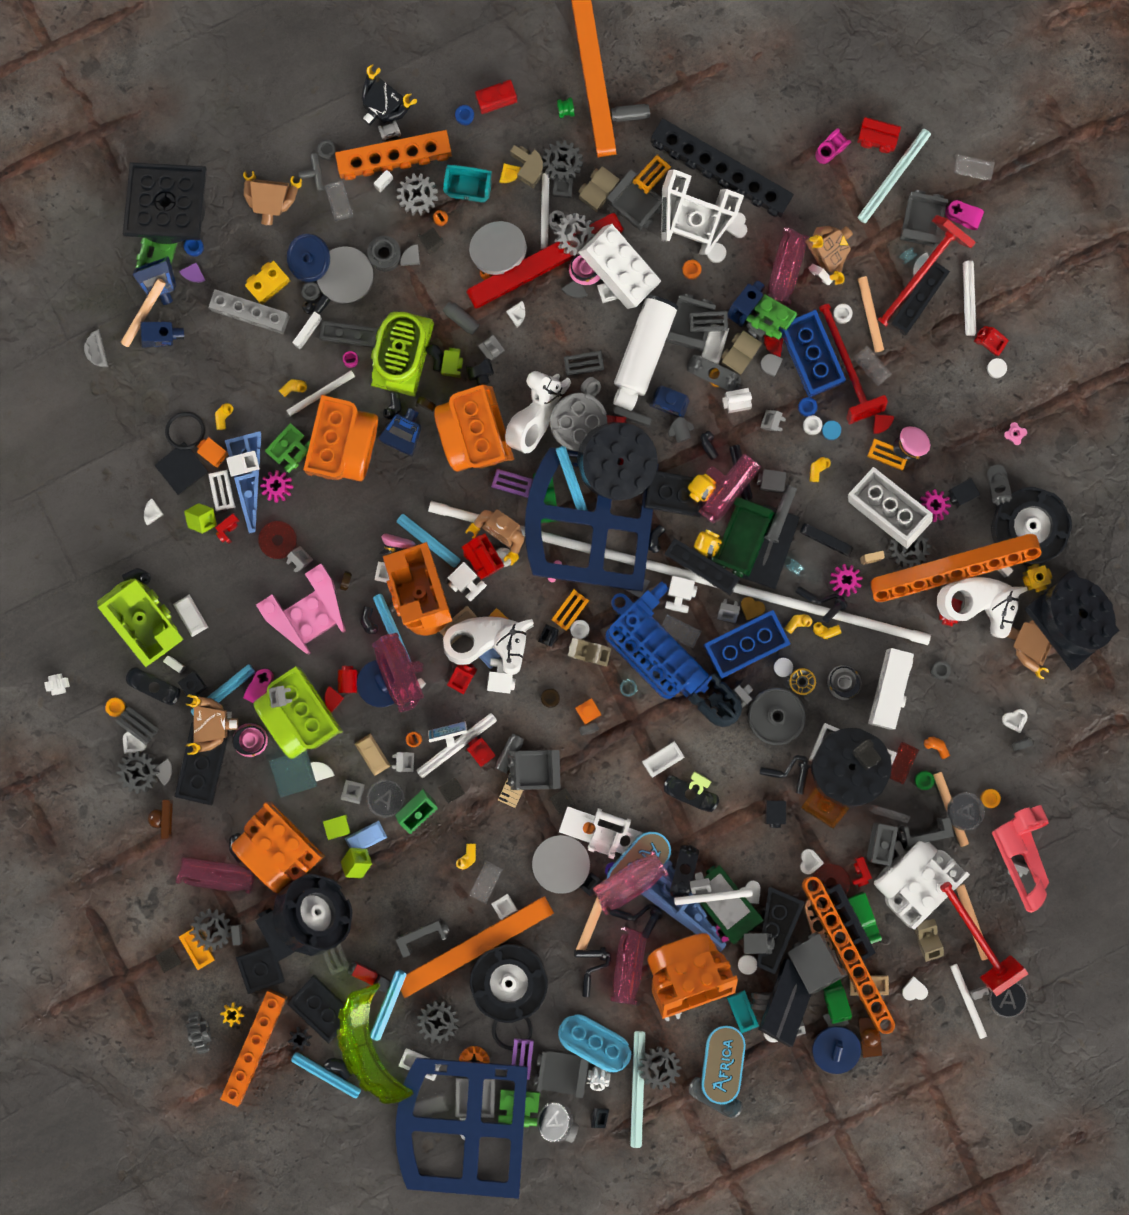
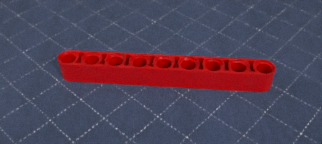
(529, 268)

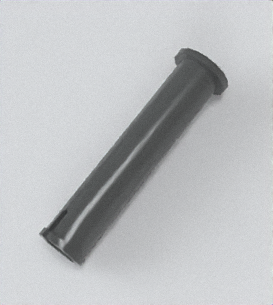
(781, 514)

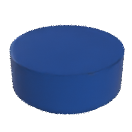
(464, 115)
(193, 247)
(807, 407)

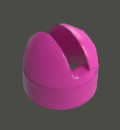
(350, 356)

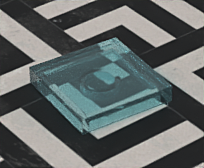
(293, 774)

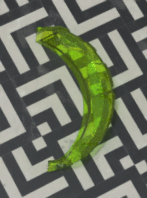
(359, 1050)

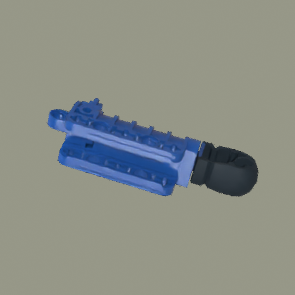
(668, 658)

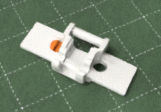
(600, 839)

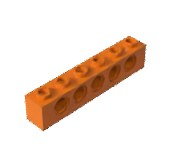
(383, 150)
(253, 1047)

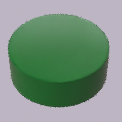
(924, 780)

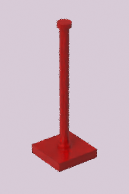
(952, 233)
(866, 407)
(1003, 973)

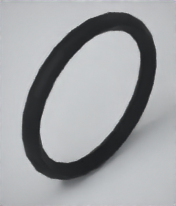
(185, 414)
(511, 1047)

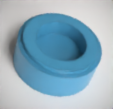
(831, 430)

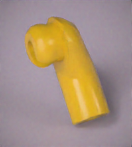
(293, 385)
(221, 414)
(818, 466)
(798, 621)
(824, 632)
(469, 858)

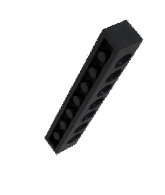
(749, 177)

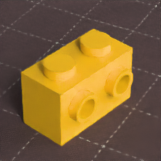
(267, 282)

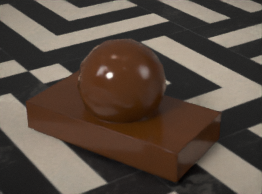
(162, 818)
(869, 1038)

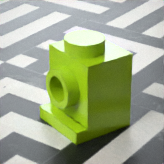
(452, 363)

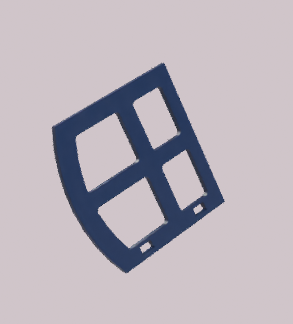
(600, 520)
(471, 1128)

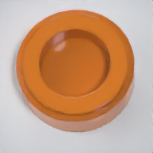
(691, 269)

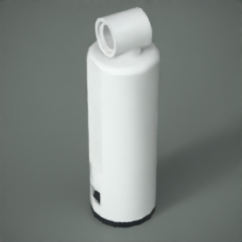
(643, 350)

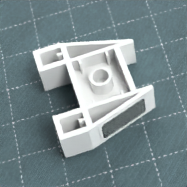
(695, 217)

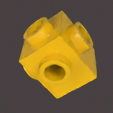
(1030, 577)

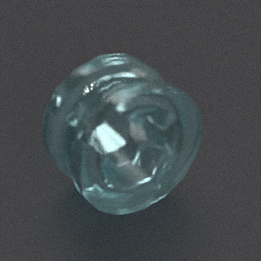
(908, 256)
(795, 567)
(625, 682)

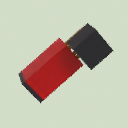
(369, 976)

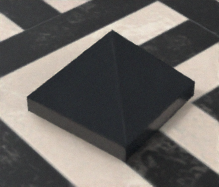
(549, 635)
(590, 882)
(599, 1117)

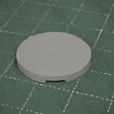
(497, 247)
(348, 276)
(575, 418)
(561, 864)

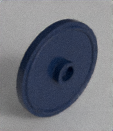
(308, 257)
(372, 686)
(836, 1049)

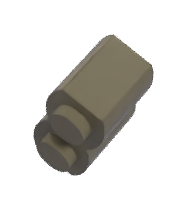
(598, 189)
(741, 352)

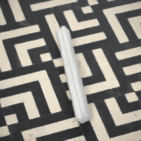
(460, 742)

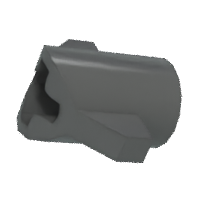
(680, 429)

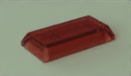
(903, 762)

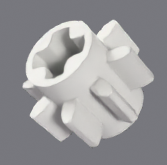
(56, 684)
(598, 1078)

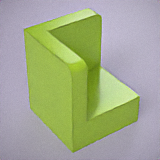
(200, 518)
(336, 827)
(356, 863)

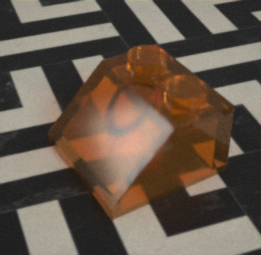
(823, 808)

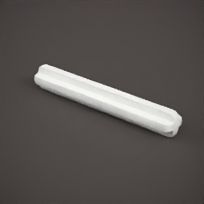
(969, 298)

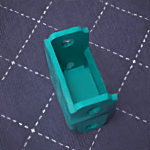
(467, 183)

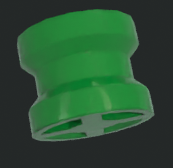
(565, 107)

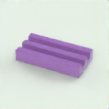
(512, 475)
(523, 1041)

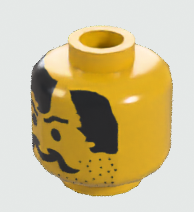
(701, 487)
(707, 543)

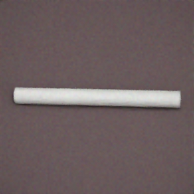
(545, 211)
(323, 391)
(713, 896)
(968, 1001)

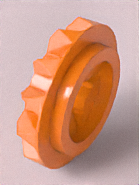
(480, 1054)

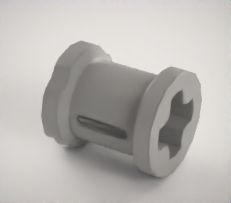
(389, 131)
(555, 214)

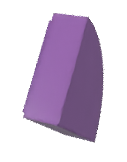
(193, 273)

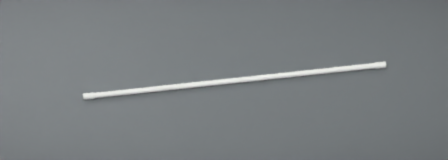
(913, 635)

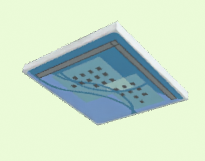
(448, 732)

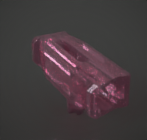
(786, 266)
(728, 487)
(398, 671)
(215, 875)
(630, 882)
(628, 966)

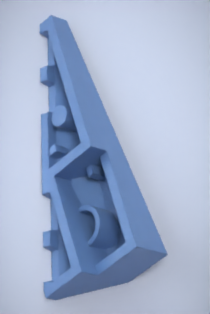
(248, 482)
(689, 915)

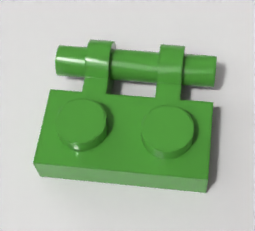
(160, 251)
(773, 311)
(284, 445)
(507, 1103)

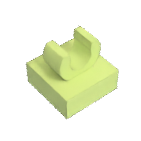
(699, 780)

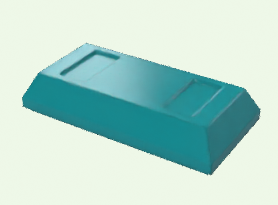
(742, 1011)

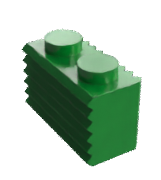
(416, 811)

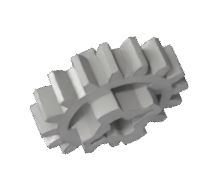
(413, 201)
(582, 236)

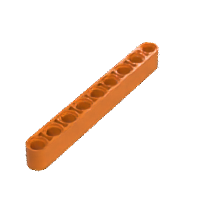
(594, 78)
(955, 568)
(476, 946)
(855, 961)

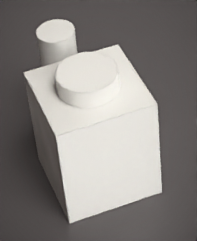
(737, 400)
(463, 578)
(682, 590)
(499, 680)

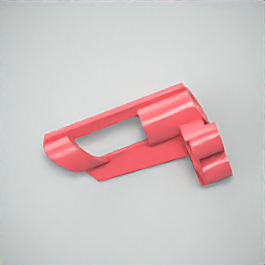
(1015, 839)

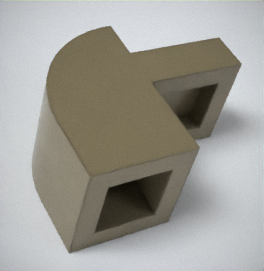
(532, 168)
(589, 652)
(929, 940)

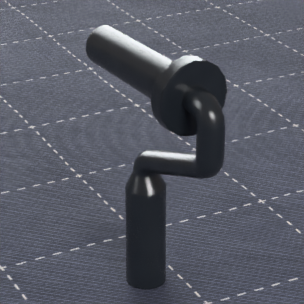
(840, 603)
(779, 774)
(655, 915)
(602, 954)

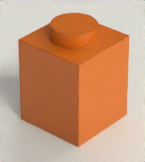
(212, 452)
(588, 711)

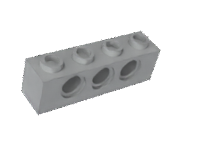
(249, 311)

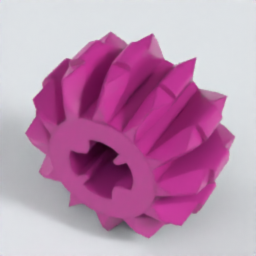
(281, 490)
(938, 512)
(846, 573)

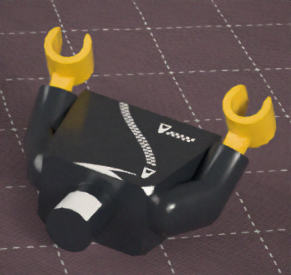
(383, 100)

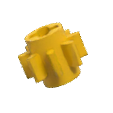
(233, 1008)

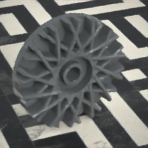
(791, 716)

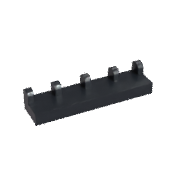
(920, 298)
(702, 566)
(850, 921)

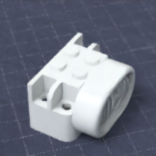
(915, 880)

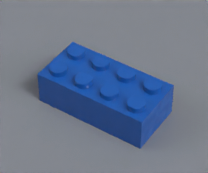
(812, 354)
(746, 644)

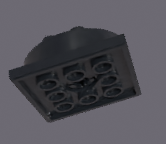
(158, 184)
(1074, 618)

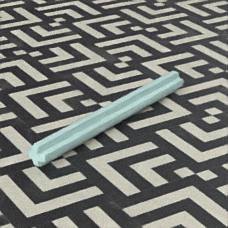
(894, 175)
(637, 1090)

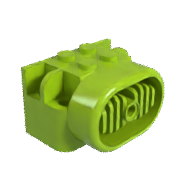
(395, 367)
(140, 620)
(299, 724)

